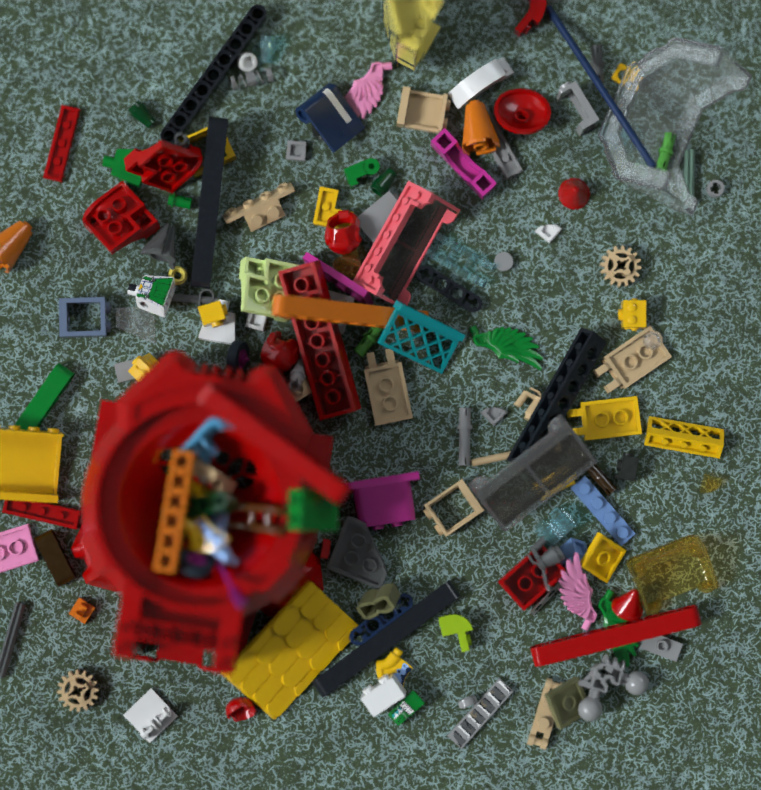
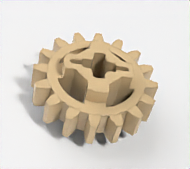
(626, 273)
(75, 682)

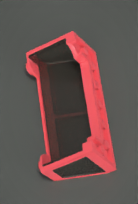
(404, 243)

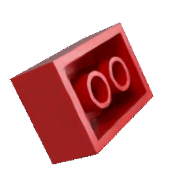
(526, 582)

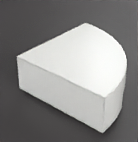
(548, 232)

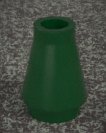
(141, 114)
(382, 184)

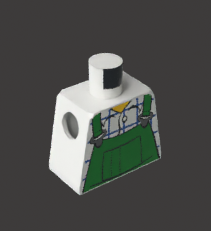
(154, 293)

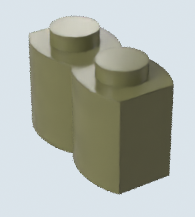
(378, 601)

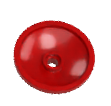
(522, 111)

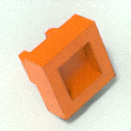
(82, 610)

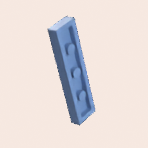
(602, 511)

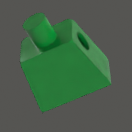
(118, 168)

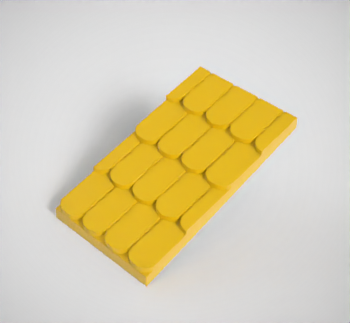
(291, 650)

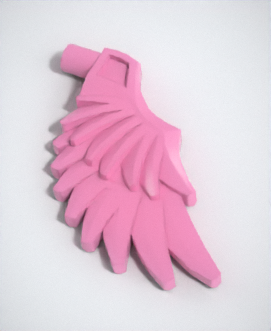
(367, 89)
(577, 592)

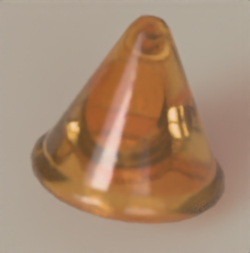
(348, 264)

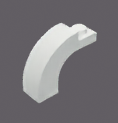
(480, 81)

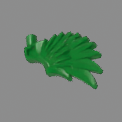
(508, 345)
(611, 618)

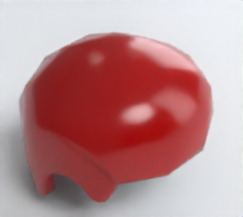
(240, 709)

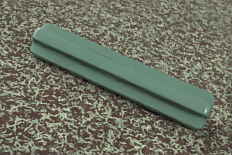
(689, 169)

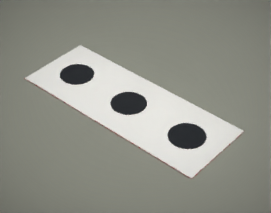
(545, 599)

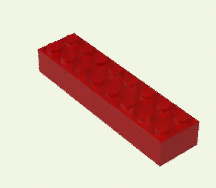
(321, 345)

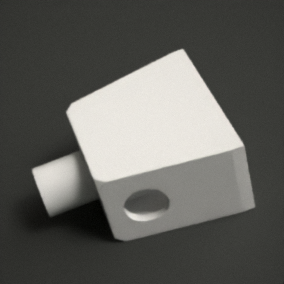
(223, 334)

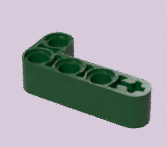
(200, 504)

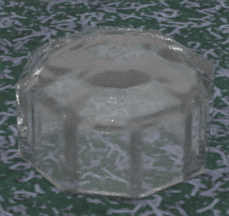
(653, 340)

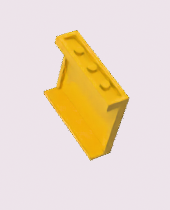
(29, 464)

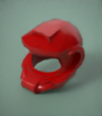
(343, 240)
(279, 352)

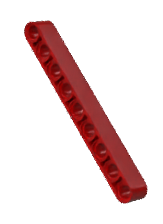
(274, 442)
(615, 635)

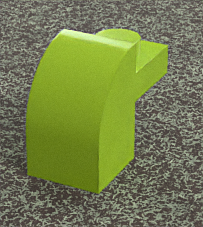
(458, 625)

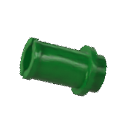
(179, 201)

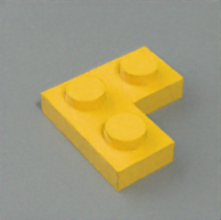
(326, 207)

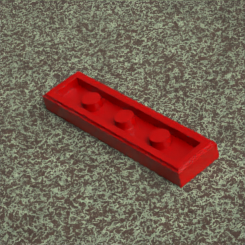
(61, 143)
(43, 512)

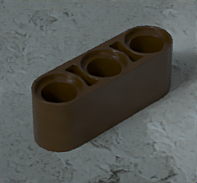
(54, 558)

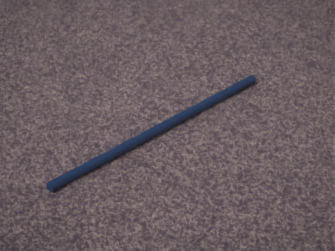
(600, 86)

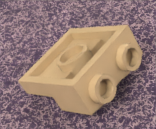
(211, 476)

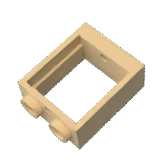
(468, 496)

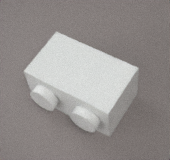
(383, 694)

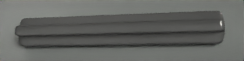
(10, 637)

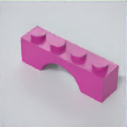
(462, 164)

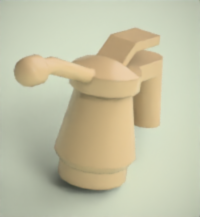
(522, 398)

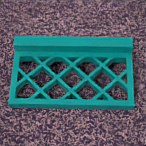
(428, 322)

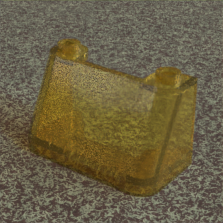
(671, 571)

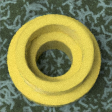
(181, 270)

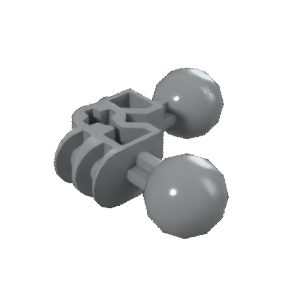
(635, 683)

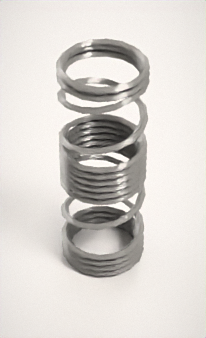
(251, 78)

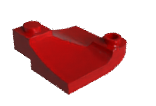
(164, 164)
(119, 218)

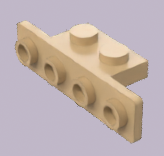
(262, 209)

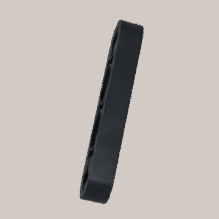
(450, 286)

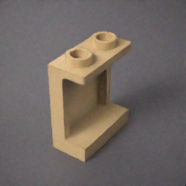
(423, 111)

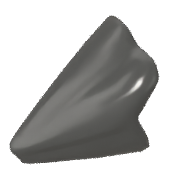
(162, 246)

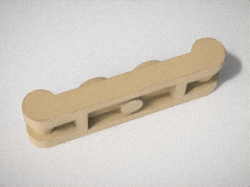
(543, 718)

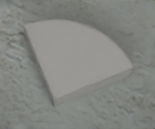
(493, 414)

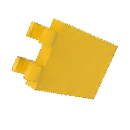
(608, 418)

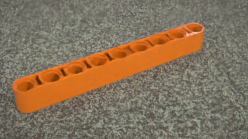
(336, 312)

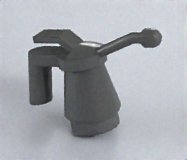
(549, 558)

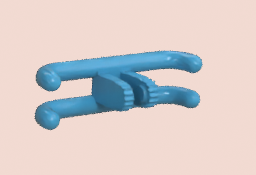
(202, 441)

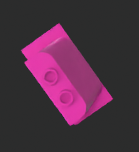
(385, 500)

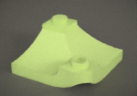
(259, 284)

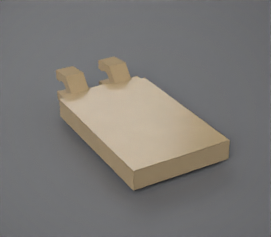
(631, 361)
(387, 389)

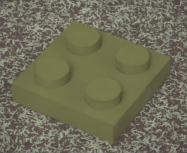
(565, 701)

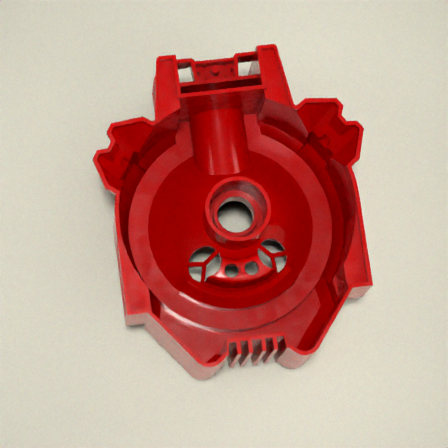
(128, 492)

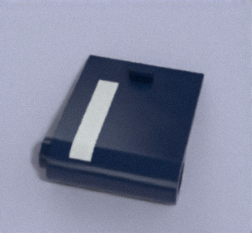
(330, 116)

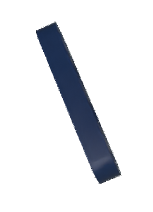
(382, 621)

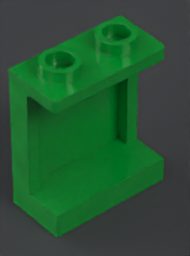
(311, 511)

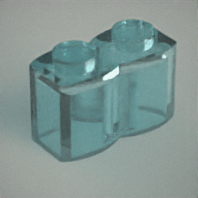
(556, 526)

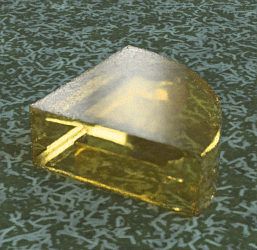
(710, 483)

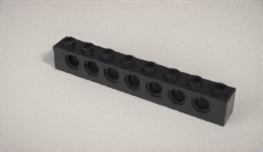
(561, 389)

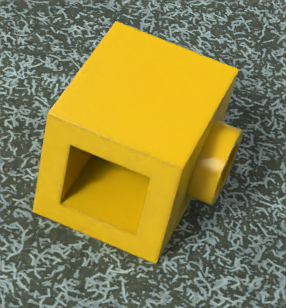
(213, 314)

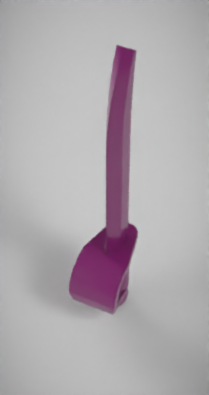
(235, 594)

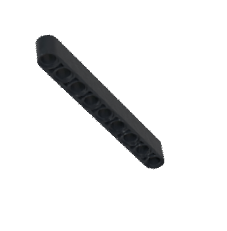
(215, 66)
(209, 202)
(386, 638)

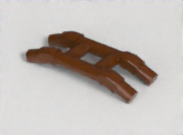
(251, 524)

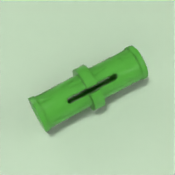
(666, 151)
(367, 341)

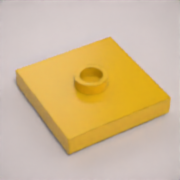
(602, 557)

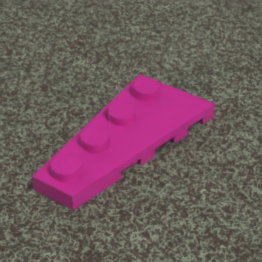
(342, 282)

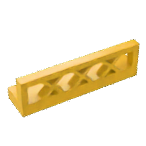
(684, 440)

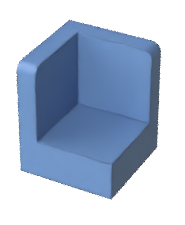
(570, 547)

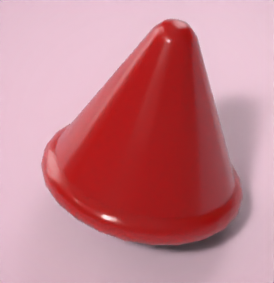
(574, 193)
(628, 606)

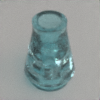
(267, 48)

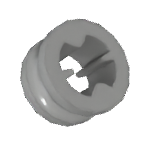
(719, 192)

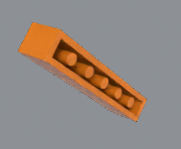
(175, 511)

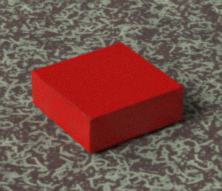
(325, 548)

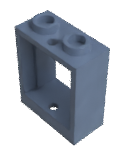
(64, 329)

